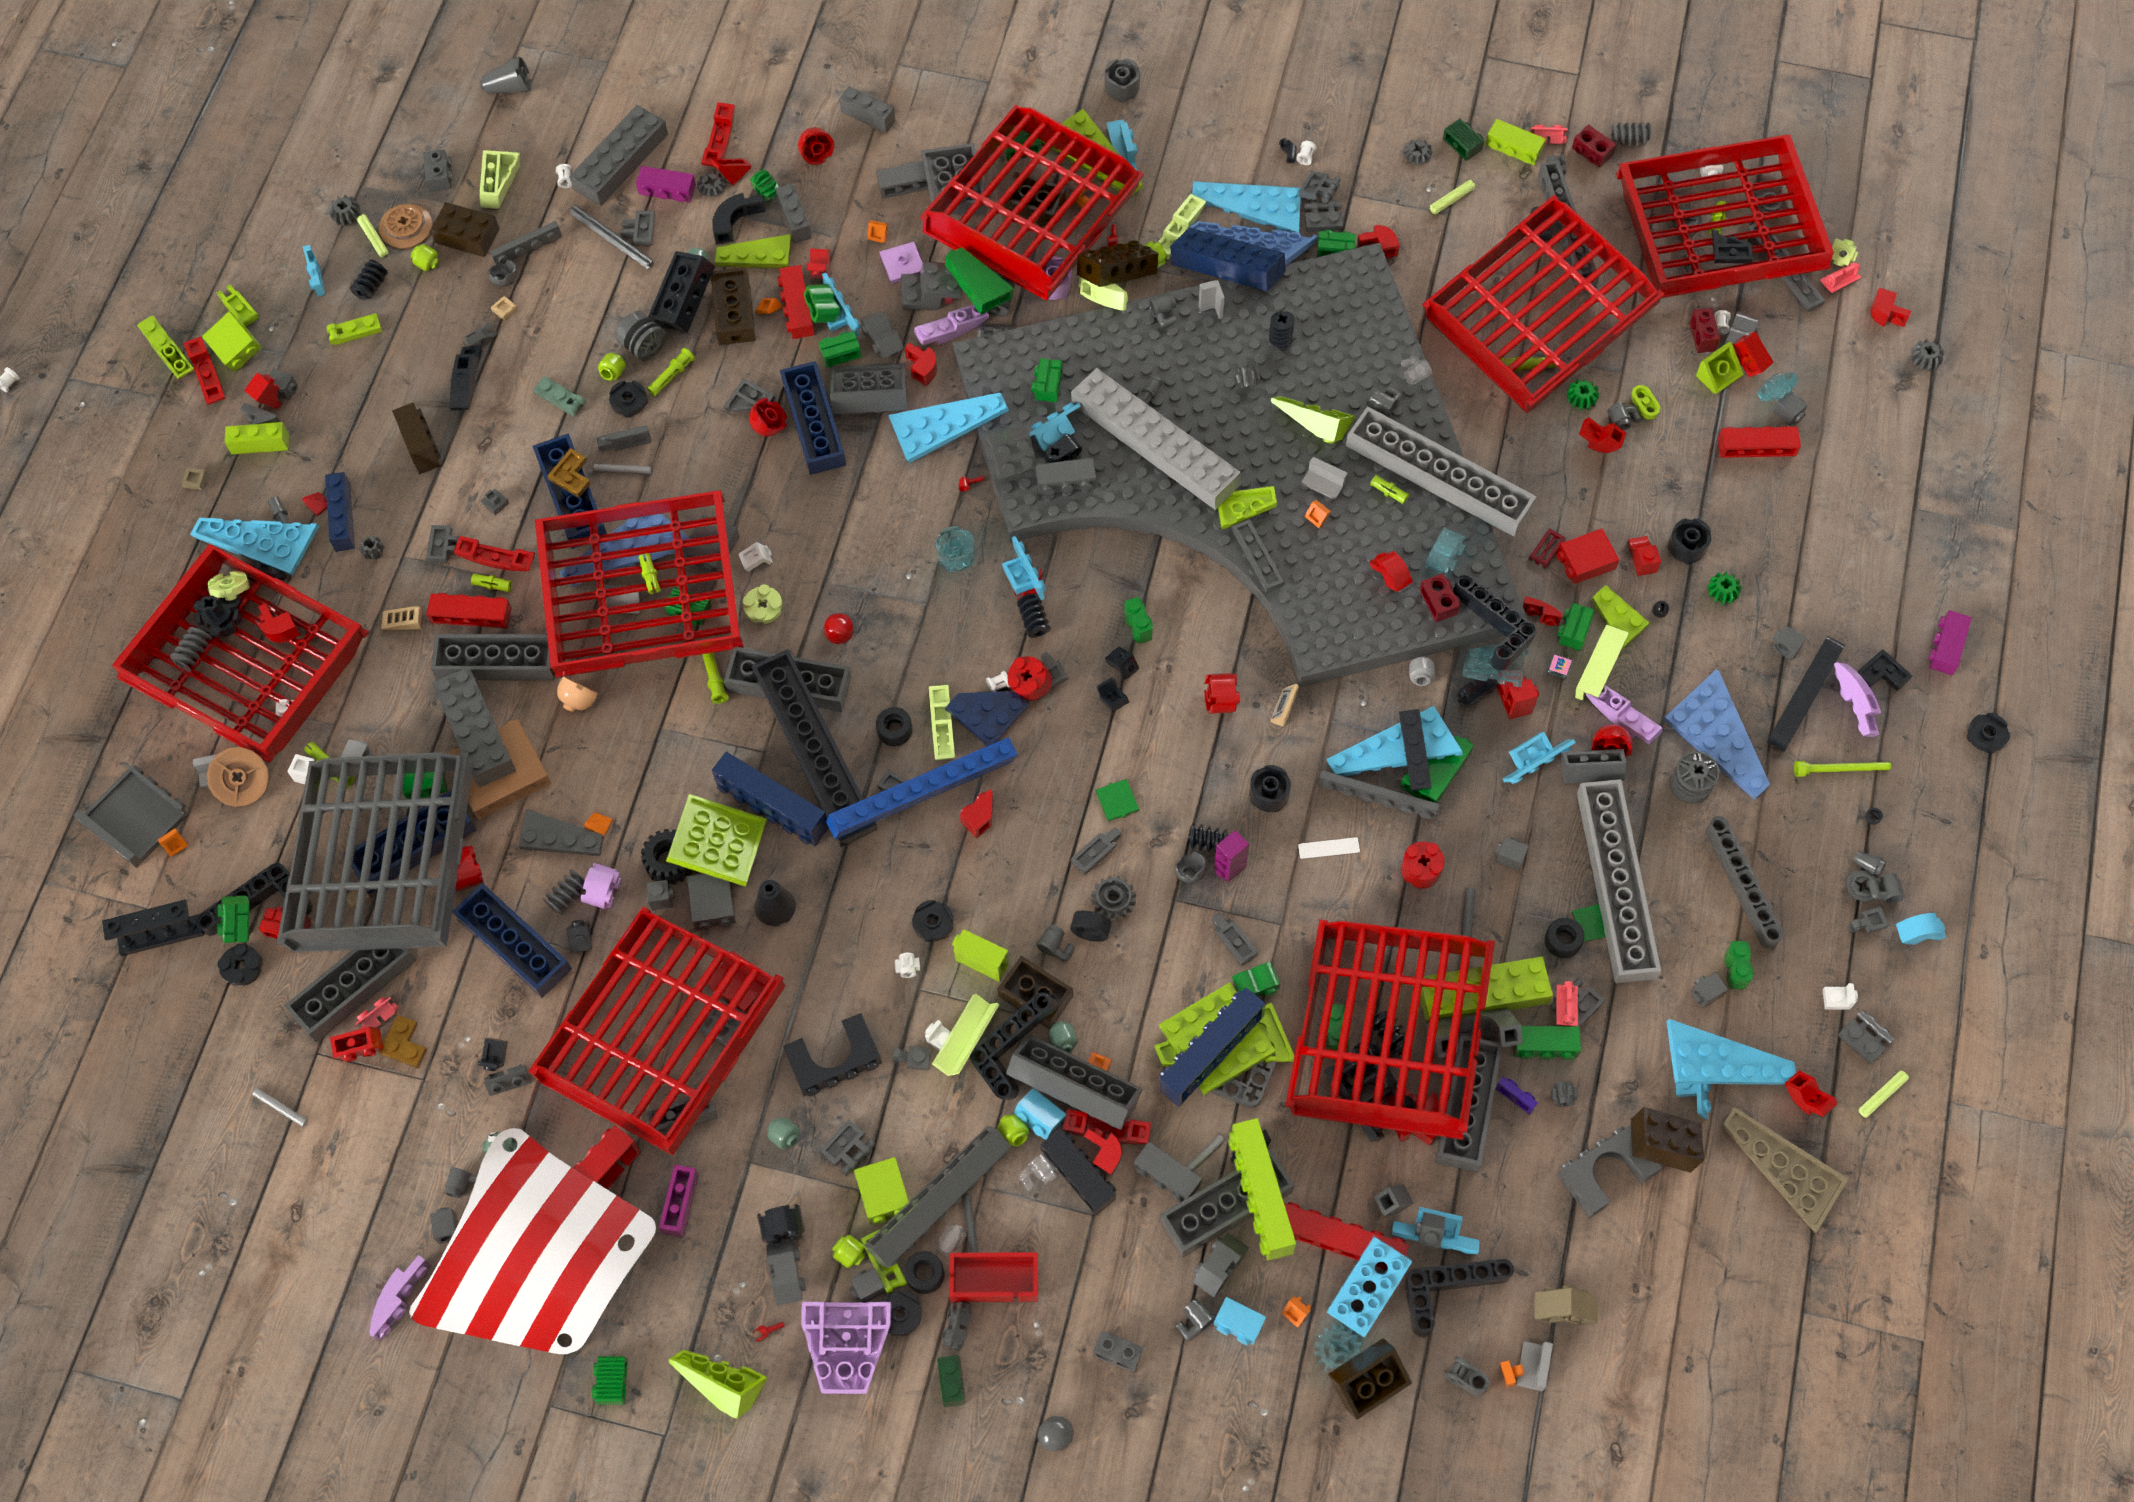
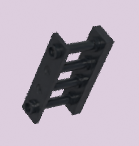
(152, 928)
(1374, 1133)

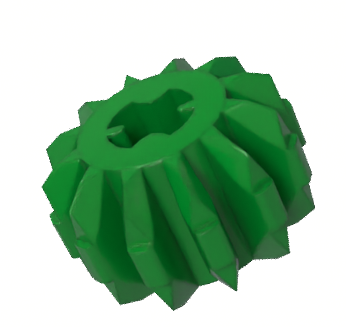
(764, 184)
(1582, 394)
(1724, 588)

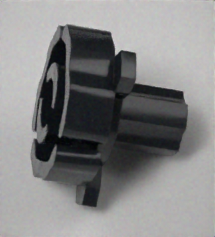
(217, 613)

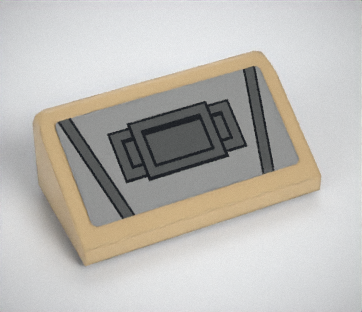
(1284, 705)

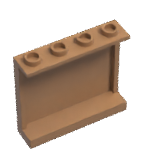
(524, 781)

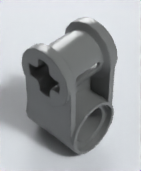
(1466, 1376)

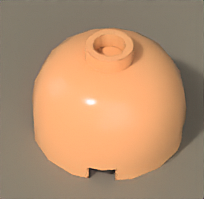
(575, 695)

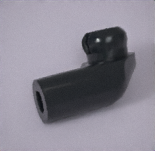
(1289, 148)

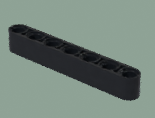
(1805, 693)

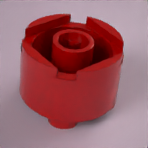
(1020, 678)
(1221, 693)
(1418, 855)
(468, 871)

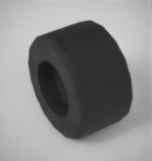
(898, 737)
(1568, 926)
(912, 1265)

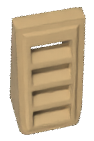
(414, 624)

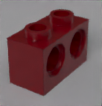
(1593, 146)
(1704, 330)
(1435, 599)

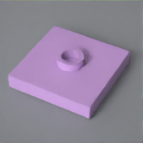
(901, 260)

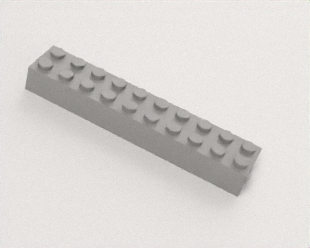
(1156, 438)
(1440, 471)
(1618, 881)

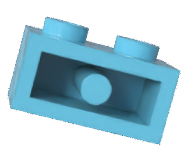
(1039, 1114)
(1239, 1321)

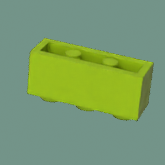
(1515, 142)
(256, 438)

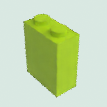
(232, 341)
(980, 955)
(881, 1190)

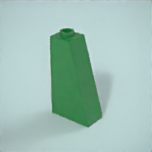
(978, 282)
(1441, 773)

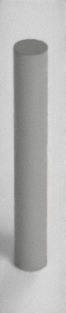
(622, 469)
(280, 1107)
(1203, 1155)

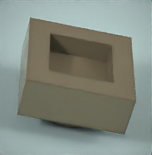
(194, 478)

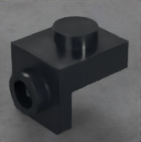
(1122, 661)
(1112, 695)
(579, 936)
(493, 1054)

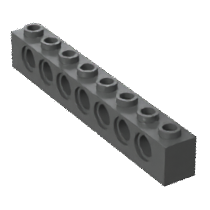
(1554, 183)

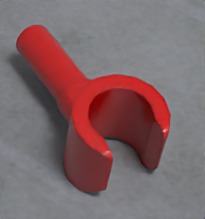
(1112, 240)
(964, 482)
(766, 1330)

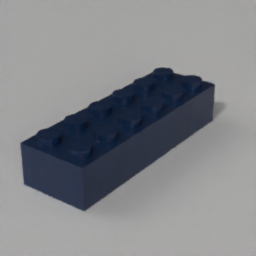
(1228, 259)
(813, 418)
(548, 456)
(770, 799)
(437, 843)
(512, 940)
(1211, 1046)

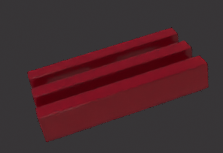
(1539, 560)

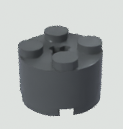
(1122, 79)

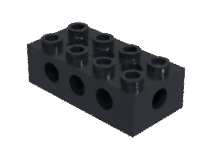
(681, 291)

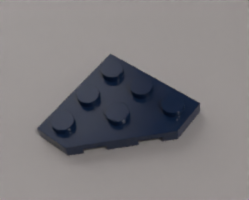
(987, 713)

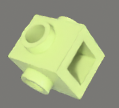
(1848, 246)

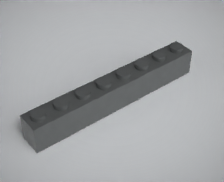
(937, 1197)

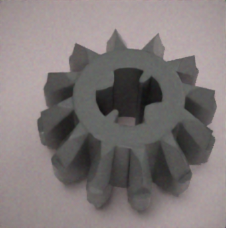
(344, 210)
(1927, 355)

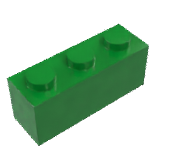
(1549, 1042)

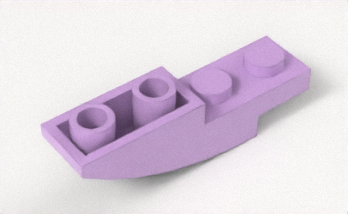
(954, 325)
(1856, 690)
(1621, 713)
(390, 1303)

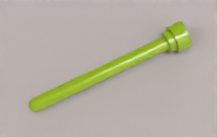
(1802, 768)

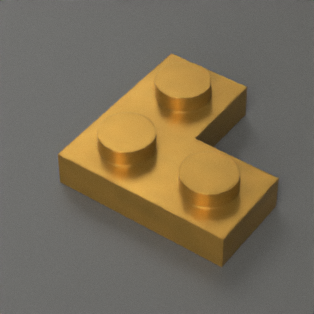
(566, 473)
(398, 1044)

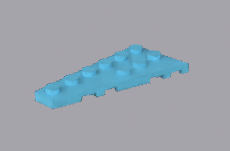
(1254, 202)
(934, 426)
(266, 542)
(1388, 748)
(1711, 1059)

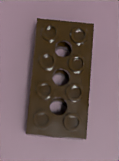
(1117, 263)
(733, 317)

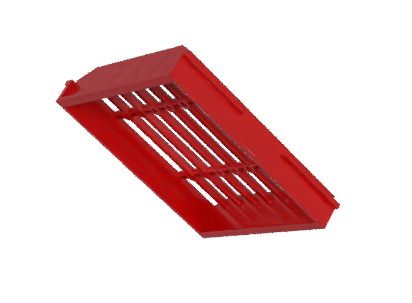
(1798, 192)
(1002, 259)
(1478, 351)
(622, 512)
(172, 614)
(613, 968)
(1374, 1113)

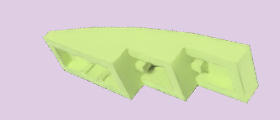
(1182, 219)
(941, 723)

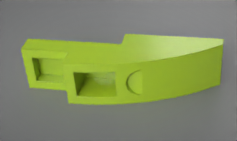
(165, 347)

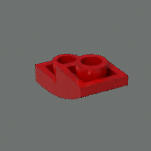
(1548, 614)

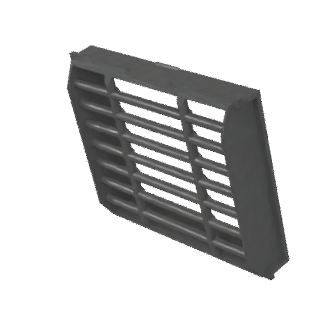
(312, 809)

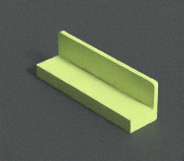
(1601, 662)
(964, 1035)

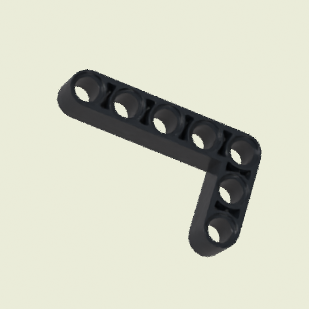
(1505, 619)
(254, 895)
(1008, 1040)
(1449, 1282)

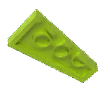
(760, 253)

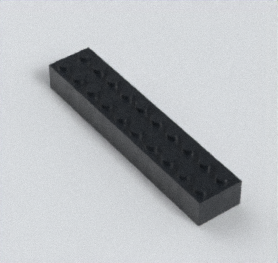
(809, 737)

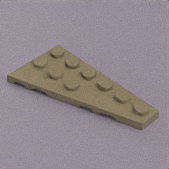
(1798, 1176)

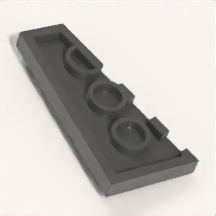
(554, 835)

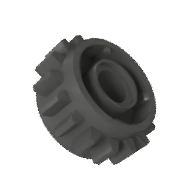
(1115, 887)

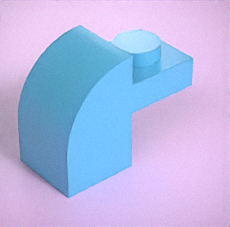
(1921, 928)

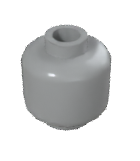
(1421, 671)

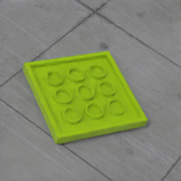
(716, 840)
(1190, 1023)

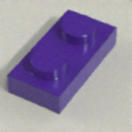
(1511, 1091)

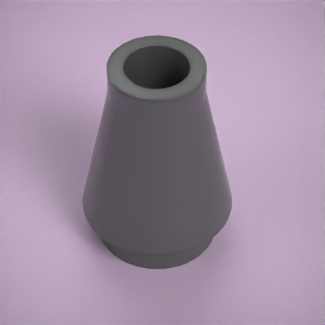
(1870, 863)

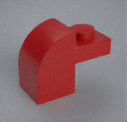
(1382, 235)
(819, 263)
(1884, 311)
(924, 364)
(1602, 439)
(1393, 570)
(278, 628)
(1808, 1096)
(1110, 1152)

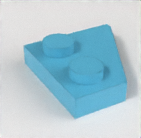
(314, 271)

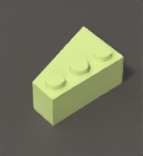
(497, 176)

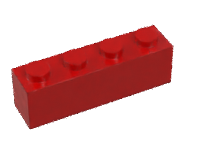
(796, 308)
(1759, 442)
(469, 610)

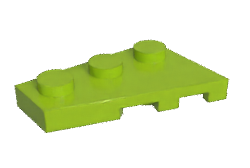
(1246, 504)
(1619, 613)

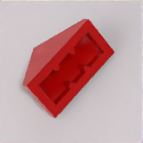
(732, 168)

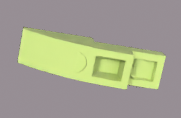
(1109, 295)

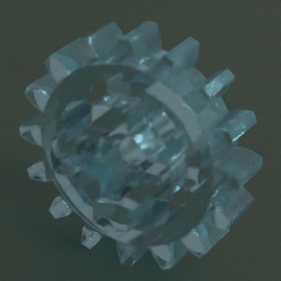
(1777, 386)
(1330, 1344)

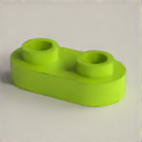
(1646, 403)

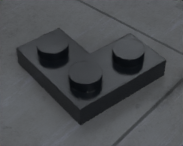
(1884, 667)

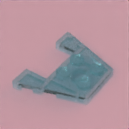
(1479, 667)

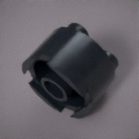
(1689, 540)
(1269, 799)
(781, 1224)

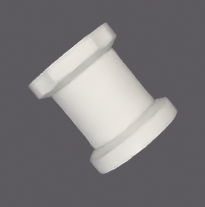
(1306, 152)
(564, 175)
(1722, 318)
(8, 379)
(997, 682)

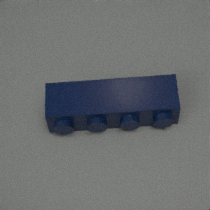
(339, 511)

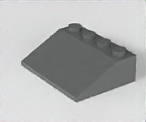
(943, 165)
(868, 388)

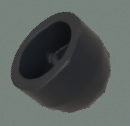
(1656, 609)
(1875, 812)

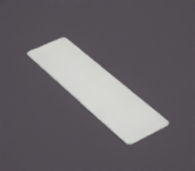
(1329, 848)

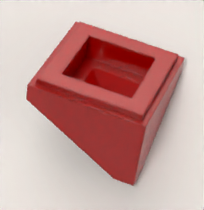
(316, 503)

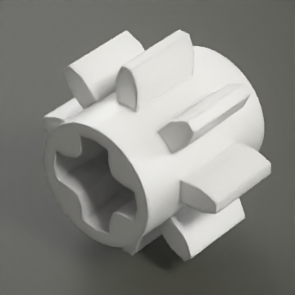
(907, 965)

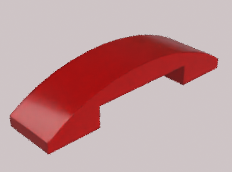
(720, 133)
(205, 370)
(492, 556)
(1131, 1133)

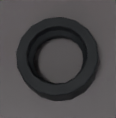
(1090, 926)

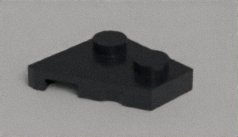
(1730, 249)

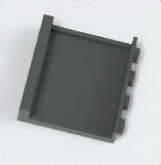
(133, 815)

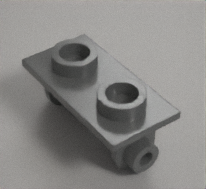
(499, 1083)
(957, 1317)

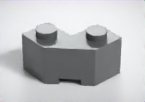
(879, 332)
(1220, 1264)
(785, 1280)

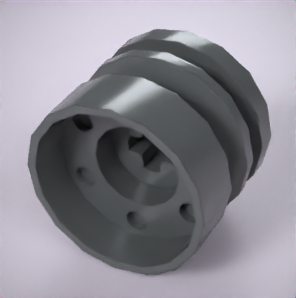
(640, 336)
(1690, 786)

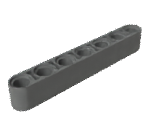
(1744, 891)

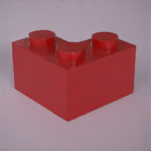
(1518, 700)

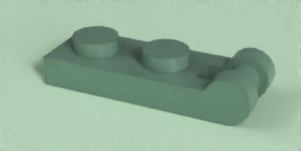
(559, 396)

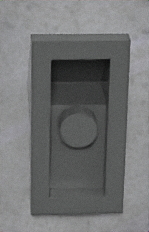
(257, 415)

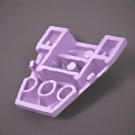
(845, 1342)

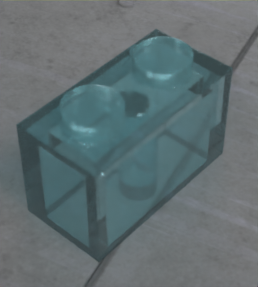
(1444, 552)

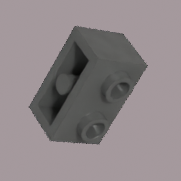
(437, 170)

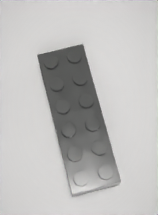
(618, 155)
(493, 656)
(825, 681)
(474, 726)
(346, 988)
(1074, 1081)
(1468, 1153)
(1214, 1210)

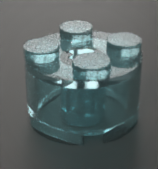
(955, 549)

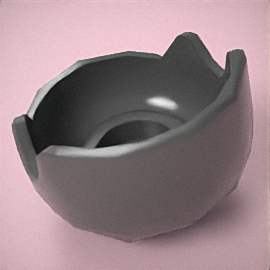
(503, 274)
(1191, 868)
(1055, 1433)

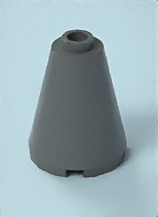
(507, 78)

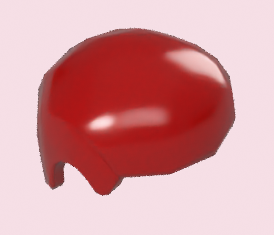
(838, 628)

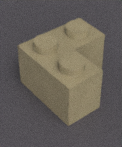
(1566, 1305)

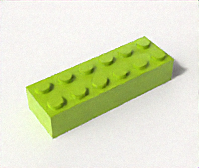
(1510, 985)
(1262, 1189)

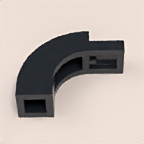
(730, 212)

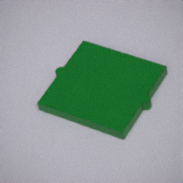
(1117, 800)
(1590, 921)

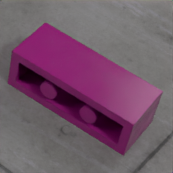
(666, 184)
(1949, 642)
(1231, 856)
(678, 1201)

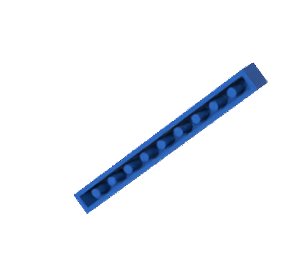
(921, 788)

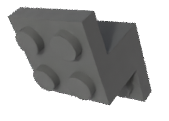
(929, 287)

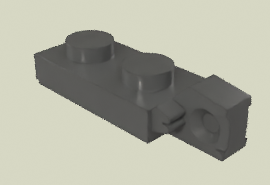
(624, 439)
(1095, 851)
(1234, 939)

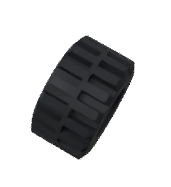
(651, 852)

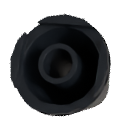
(774, 904)

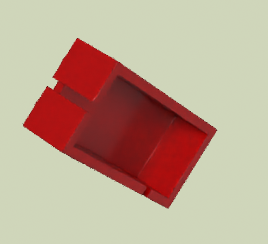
(601, 1158)
(993, 1277)

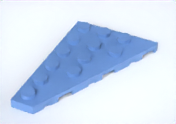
(1287, 242)
(630, 524)
(1715, 728)

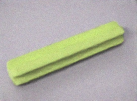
(1452, 197)
(372, 236)
(1883, 1094)

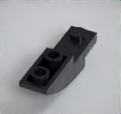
(463, 377)

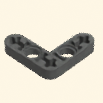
(1244, 1089)

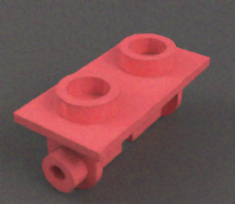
(1555, 133)
(1841, 277)
(1567, 1004)
(382, 1009)

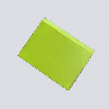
(1720, 368)

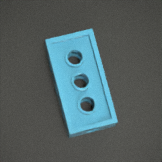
(1373, 1301)

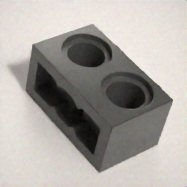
(1118, 1351)

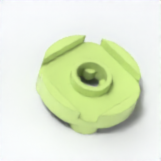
(228, 586)
(758, 595)

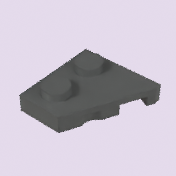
(987, 330)
(746, 396)

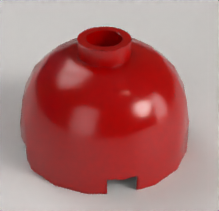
(815, 145)
(767, 418)
(1612, 738)

